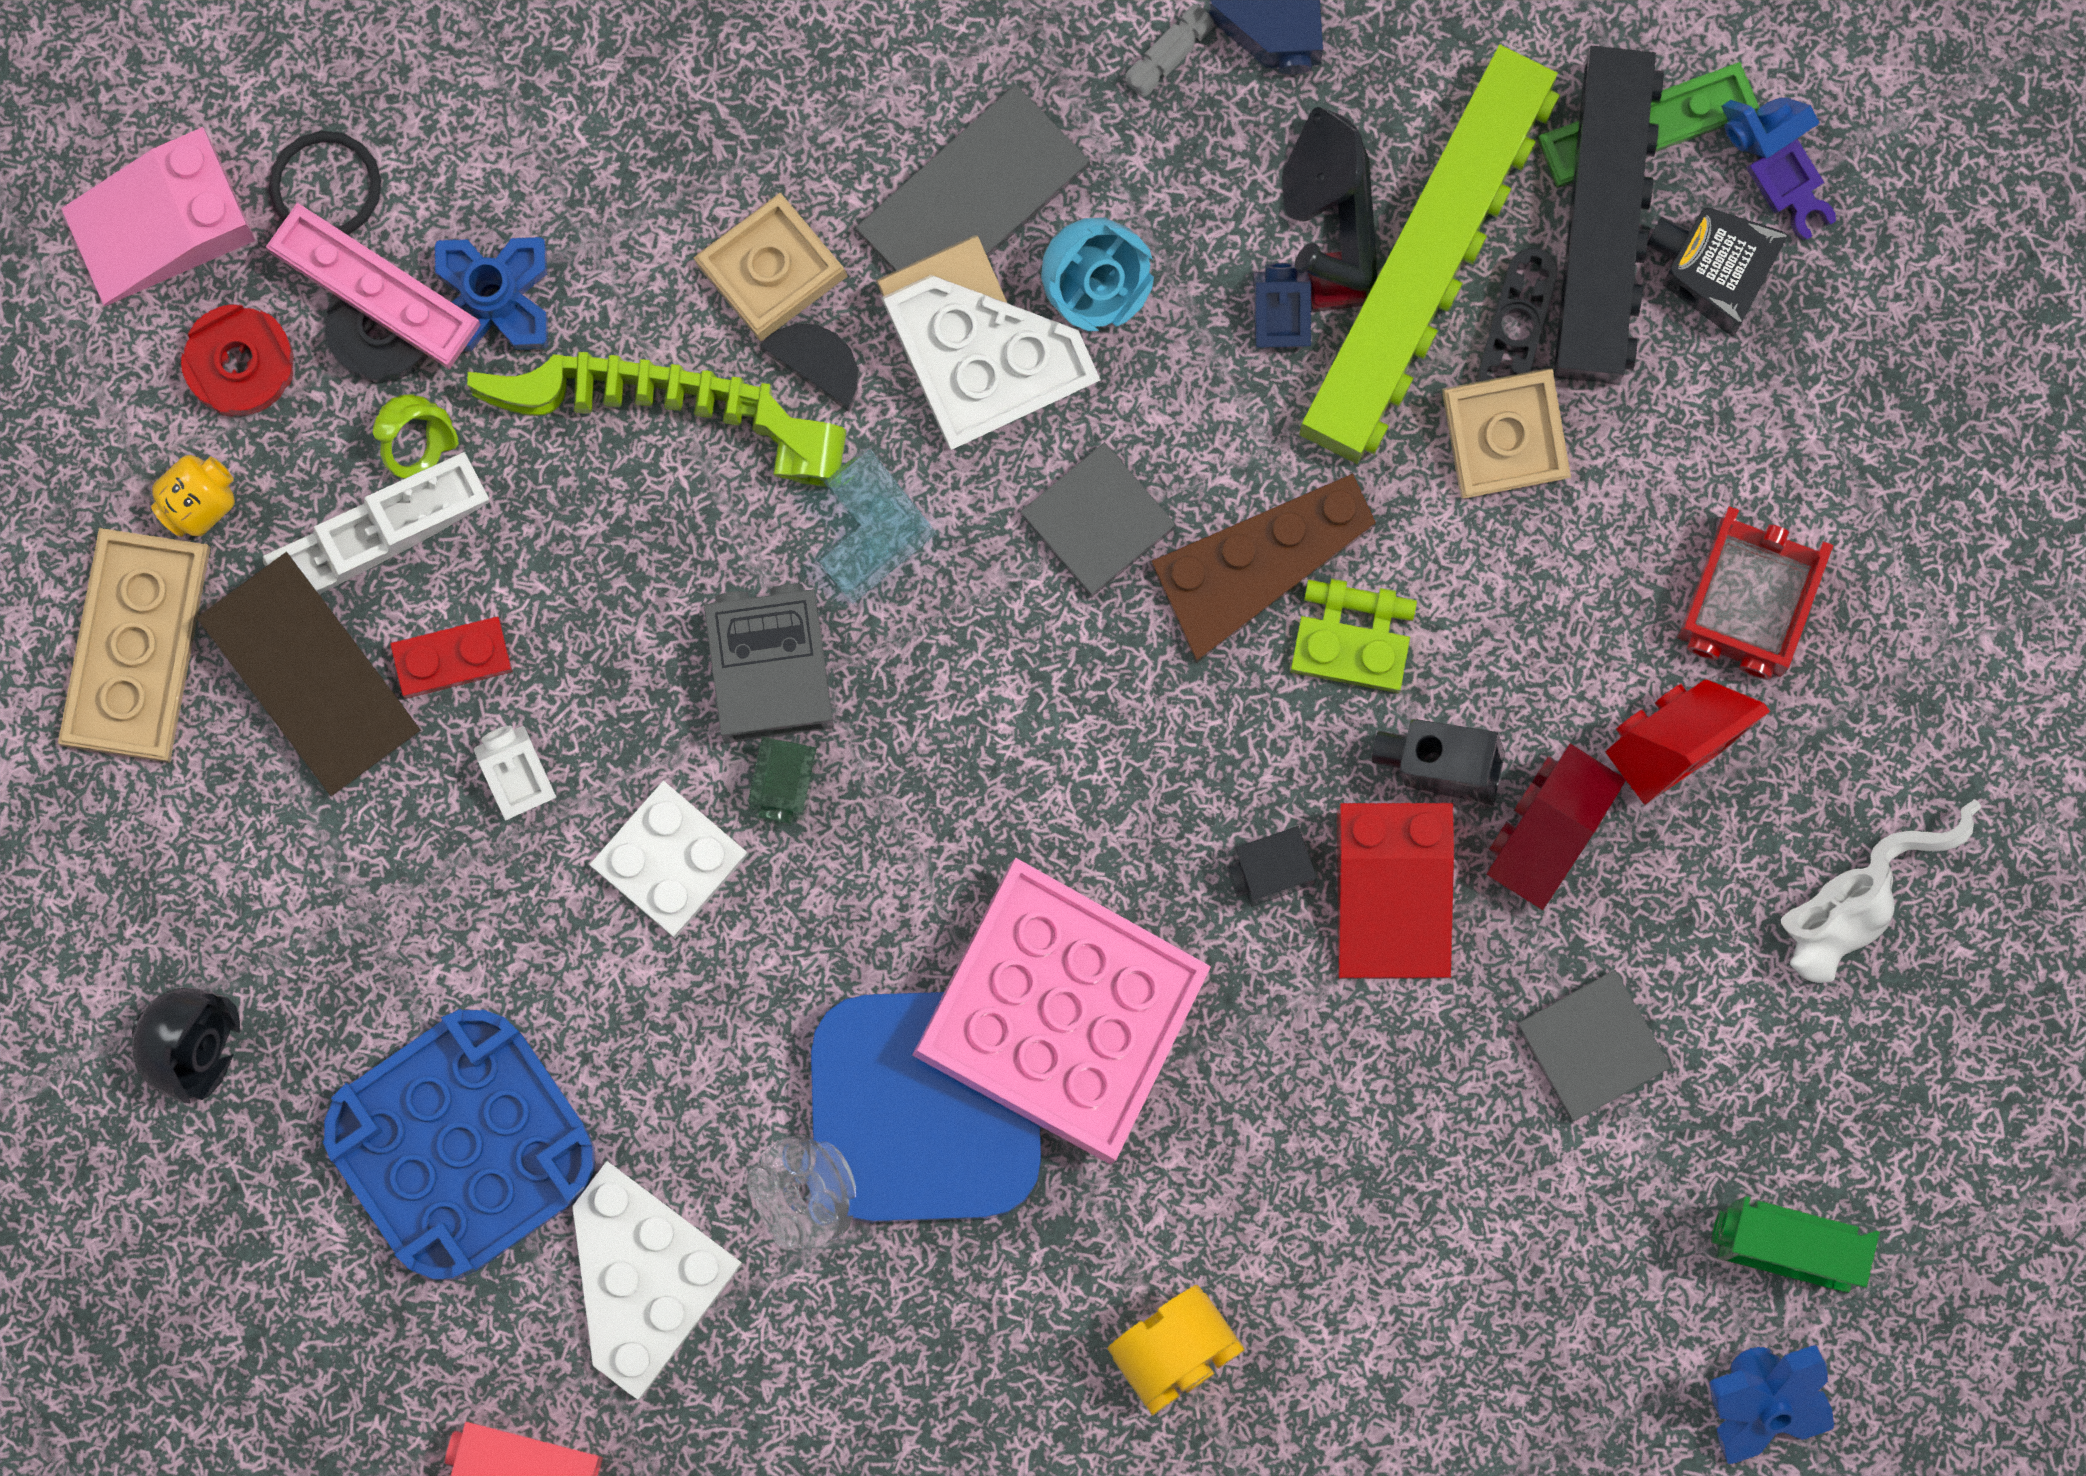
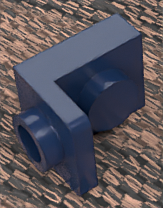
(1282, 306)

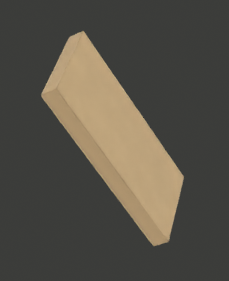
(134, 645)

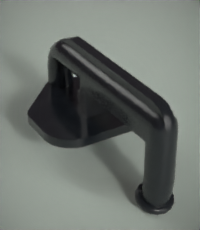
(1328, 170)

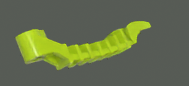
(805, 450)

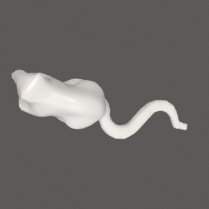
(1859, 902)

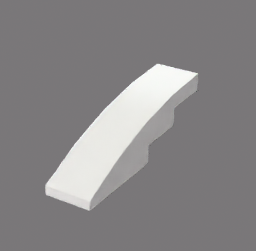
(387, 523)

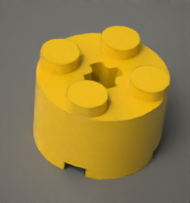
(1175, 1348)

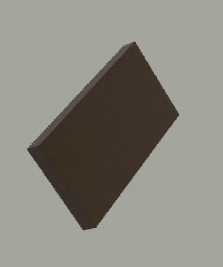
(308, 674)

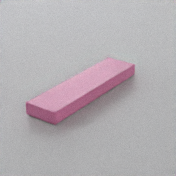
(373, 286)

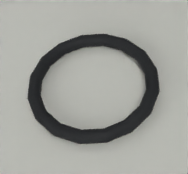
(331, 137)

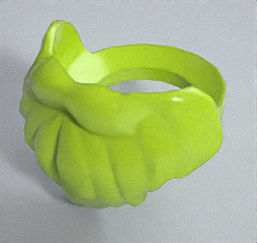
(399, 411)

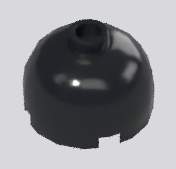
(182, 1040)

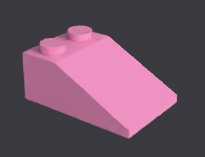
(157, 218)

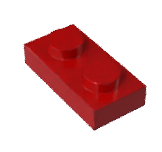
(451, 657)

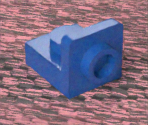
(1774, 128)

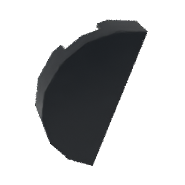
(817, 358)

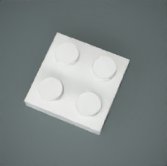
(669, 859)

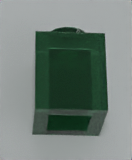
(782, 781)

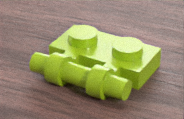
(1351, 652)

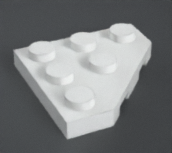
(984, 357)
(642, 1278)

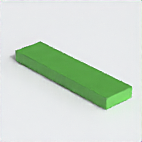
(1682, 115)

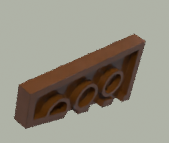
(1249, 566)

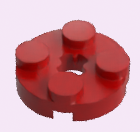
(267, 371)

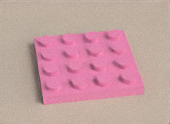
(1062, 1011)

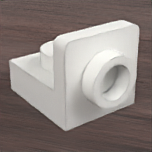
(513, 771)

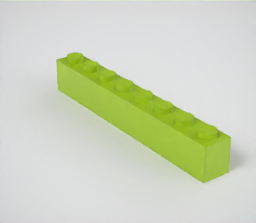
(1429, 254)

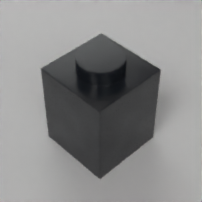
(1272, 867)

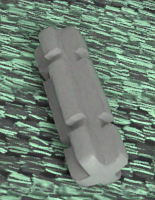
(1169, 50)

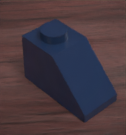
(1274, 31)

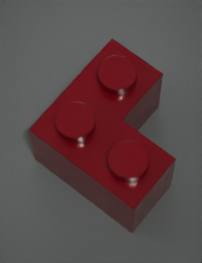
(1556, 824)

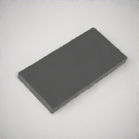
(977, 185)

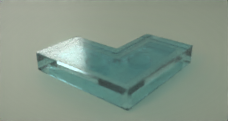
(886, 527)

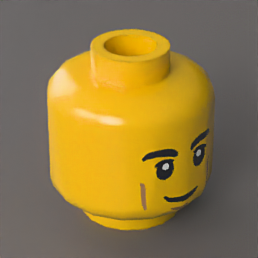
(193, 495)

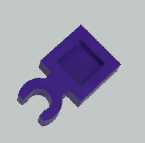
(1788, 181)

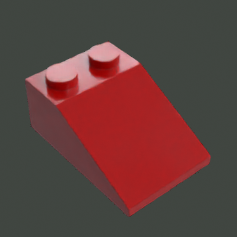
(1395, 890)

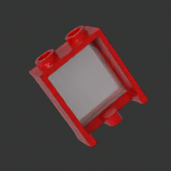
(1753, 597)

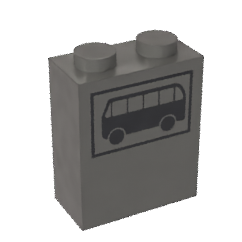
(768, 664)

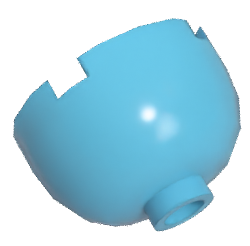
(1096, 273)

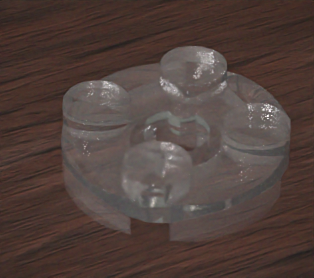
(777, 1195)

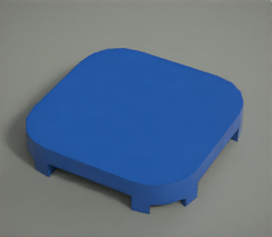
(908, 1130)
(459, 1145)

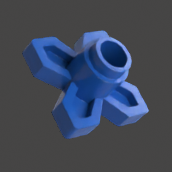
(513, 273)
(1770, 1398)

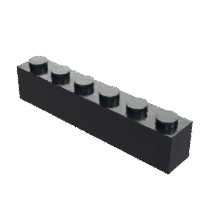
(1605, 215)

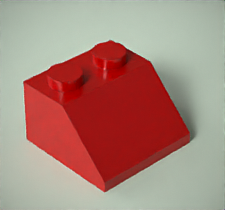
(1681, 735)

